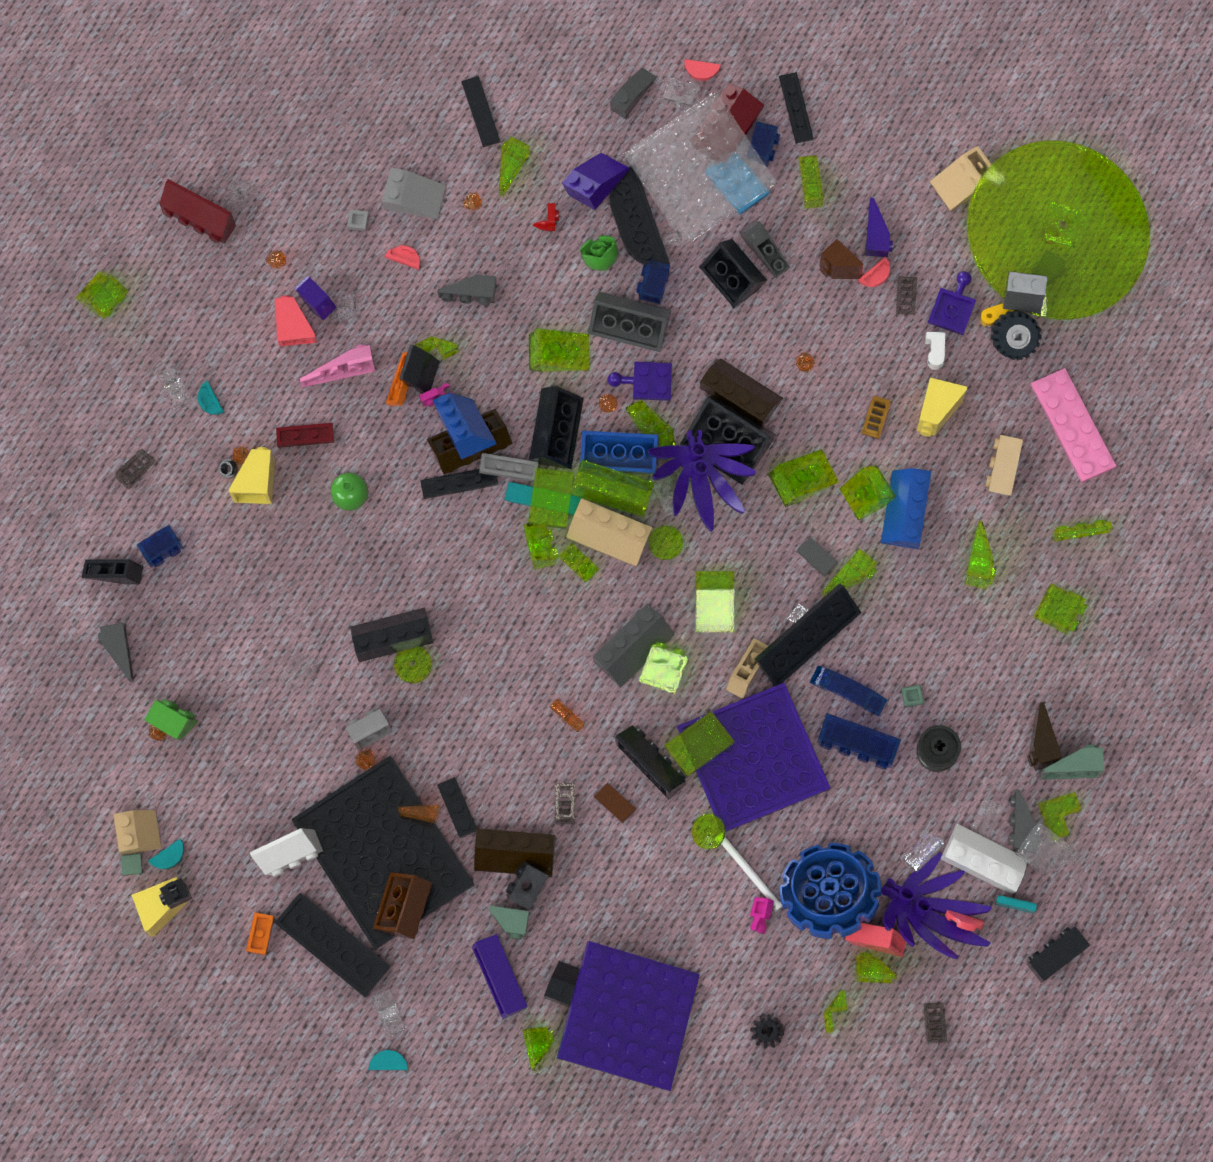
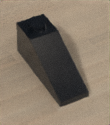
(113, 570)

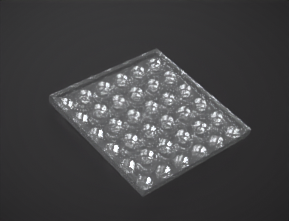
(700, 168)

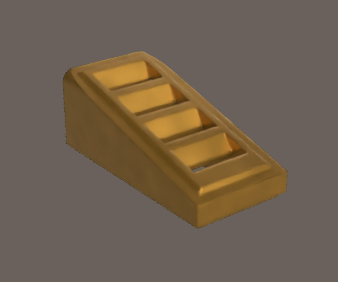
(881, 402)

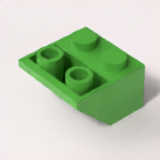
(171, 720)

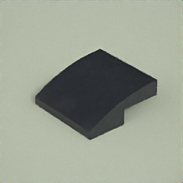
(419, 369)

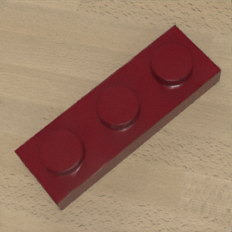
(305, 435)

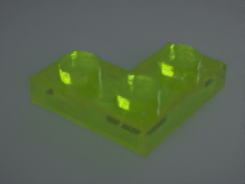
(1056, 809)

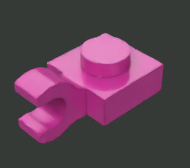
(428, 397)
(760, 911)

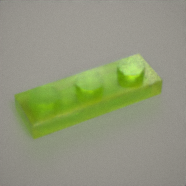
(1081, 530)

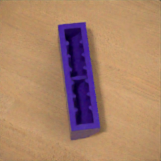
(499, 976)

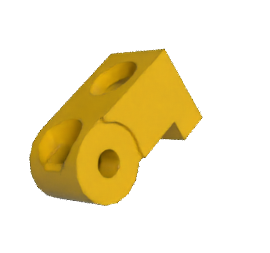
(991, 314)

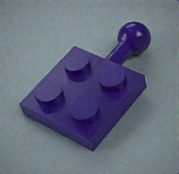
(952, 308)
(649, 382)

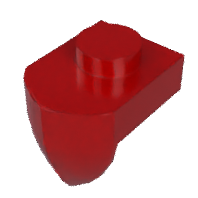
(550, 224)

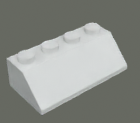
(984, 859)

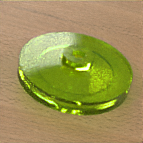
(666, 543)
(708, 831)

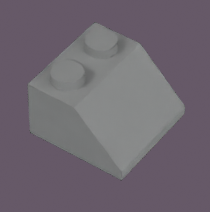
(368, 729)

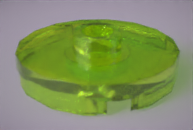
(416, 673)

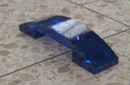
(849, 690)

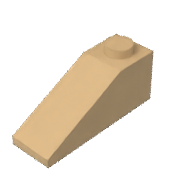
(746, 670)

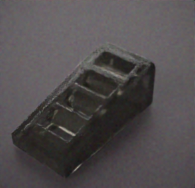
(906, 280)
(129, 482)
(565, 819)
(935, 1039)

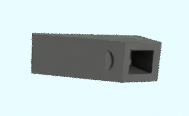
(764, 248)
(480, 286)
(1021, 820)

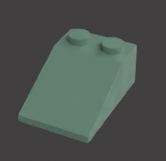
(1081, 764)

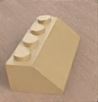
(608, 532)

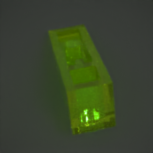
(512, 159)
(811, 182)
(650, 423)
(853, 572)

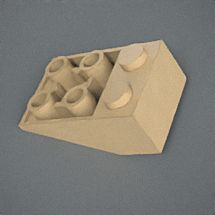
(960, 178)

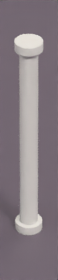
(751, 874)

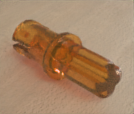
(567, 715)

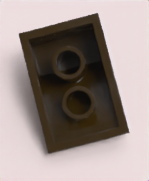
(1044, 746)

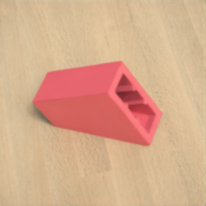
(291, 323)
(878, 939)

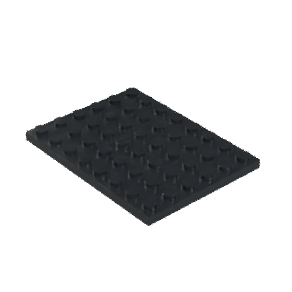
(369, 839)

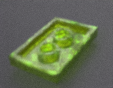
(551, 498)
(699, 744)

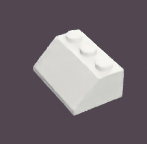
(287, 852)

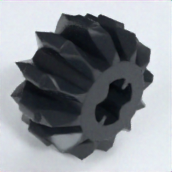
(763, 1037)

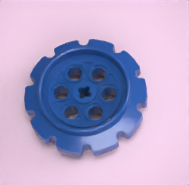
(830, 890)

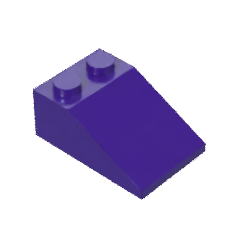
(594, 180)

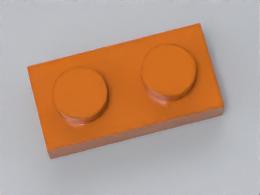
(260, 933)

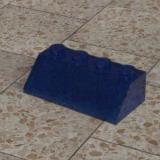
(858, 741)

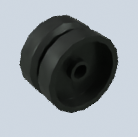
(941, 737)

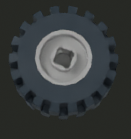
(1016, 335)

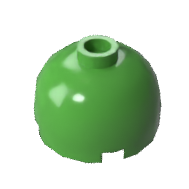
(600, 254)
(349, 491)

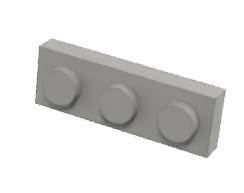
(508, 467)

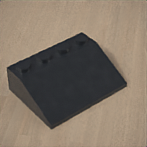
(726, 425)

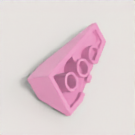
(349, 364)

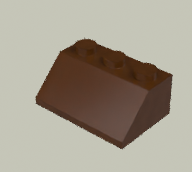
(402, 905)

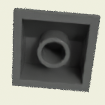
(1025, 292)

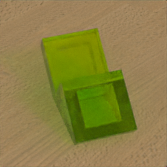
(445, 348)
(838, 1005)

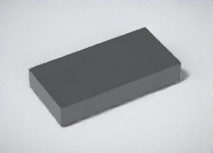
(817, 556)

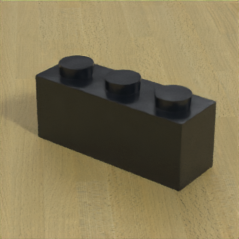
(1057, 953)

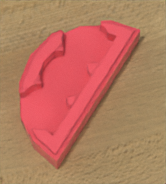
(701, 70)
(404, 255)
(876, 275)
(963, 921)

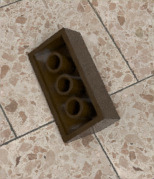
(740, 391)
(447, 455)
(506, 850)

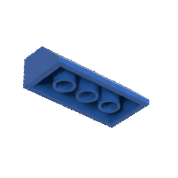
(463, 424)
(620, 451)
(907, 510)

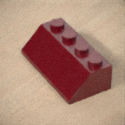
(741, 105)
(196, 212)

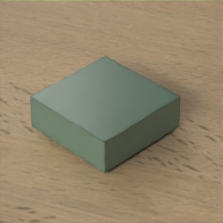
(912, 696)
(131, 864)

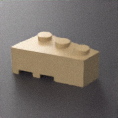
(1004, 464)

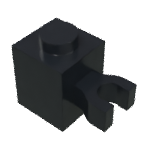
(175, 893)

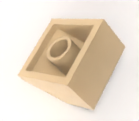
(137, 831)

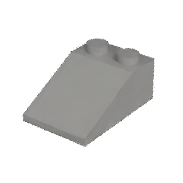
(413, 194)

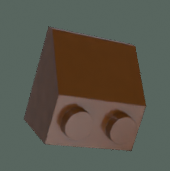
(840, 262)

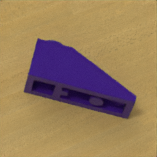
(878, 235)

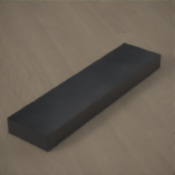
(796, 108)
(480, 111)
(456, 483)

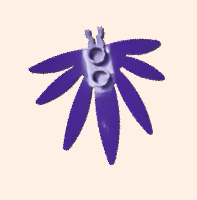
(698, 465)
(911, 905)

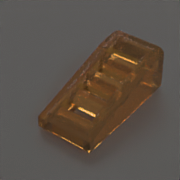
(425, 812)

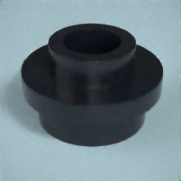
(224, 465)

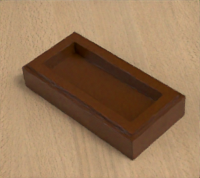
(615, 803)

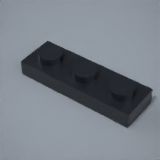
(457, 807)

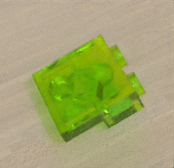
(1060, 609)
(663, 667)

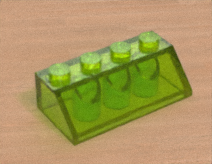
(612, 488)

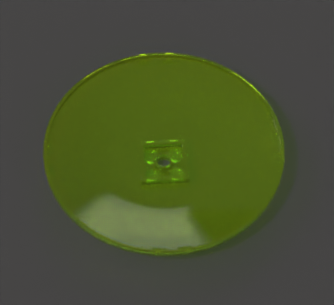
(1018, 230)

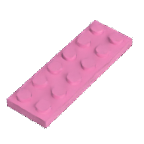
(1073, 425)

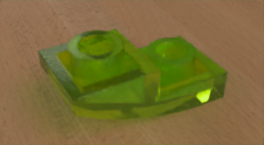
(578, 562)

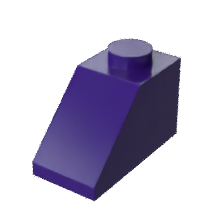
(315, 298)

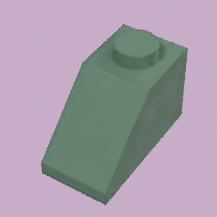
(512, 921)

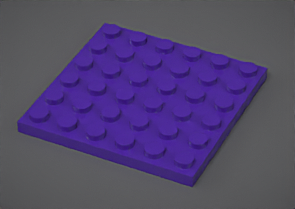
(766, 765)
(628, 1016)

